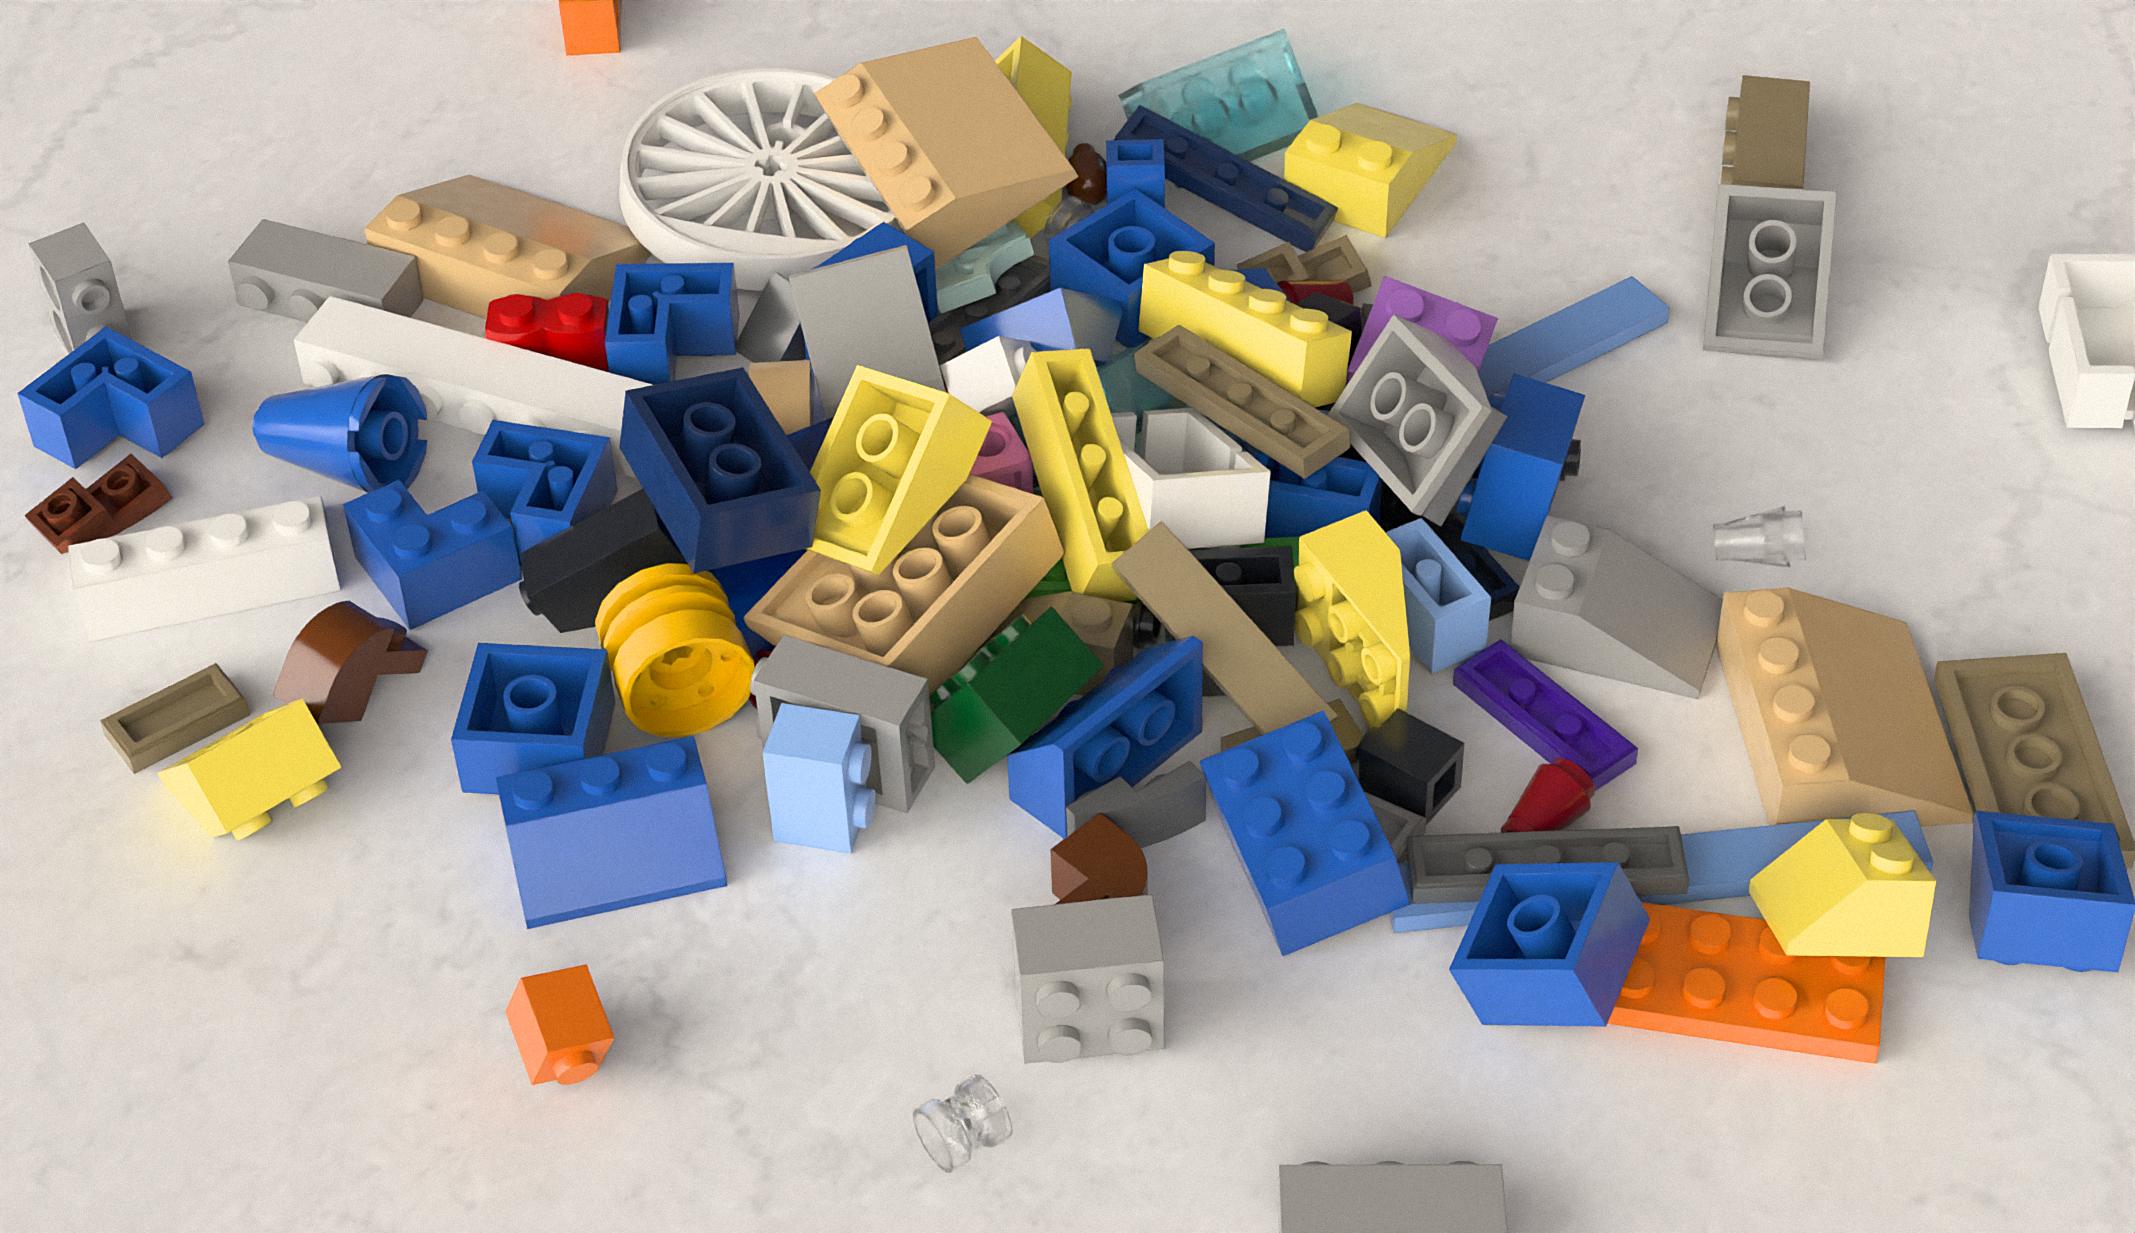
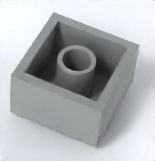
(1088, 979)

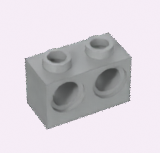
(78, 286)

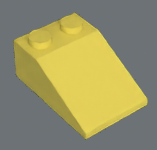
(1366, 163)
(889, 466)

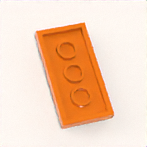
(1736, 985)

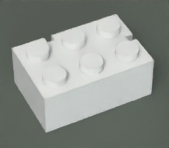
(2091, 336)
(1195, 479)

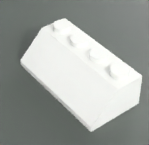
(203, 568)

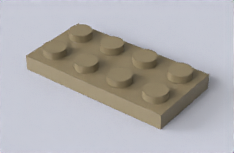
(2029, 740)

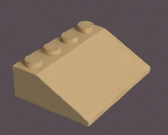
(945, 143)
(495, 241)
(933, 597)
(1835, 711)

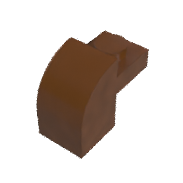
(339, 661)
(1098, 864)

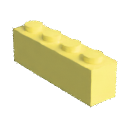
(1046, 91)
(1249, 323)
(1080, 468)

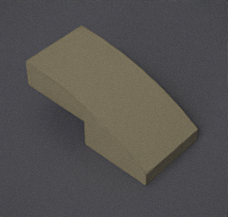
(1327, 262)

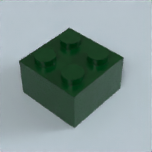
(1008, 691)

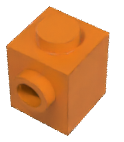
(559, 1025)

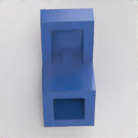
(1136, 166)

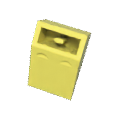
(1356, 612)

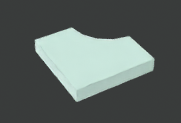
(977, 269)

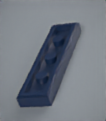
(1234, 182)

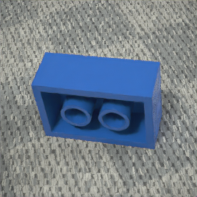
(1304, 833)

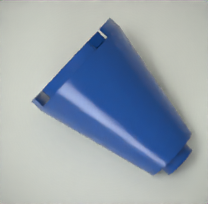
(348, 430)

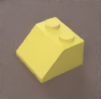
(252, 770)
(1848, 892)

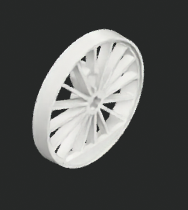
(771, 180)

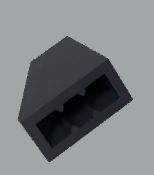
(584, 563)

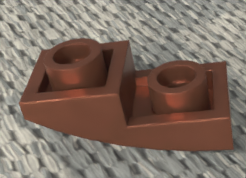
(101, 510)

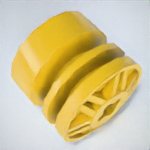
(675, 650)

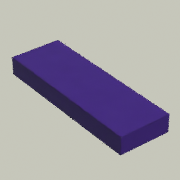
(1543, 713)

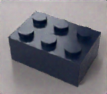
(719, 469)

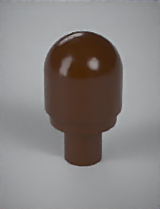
(1091, 172)

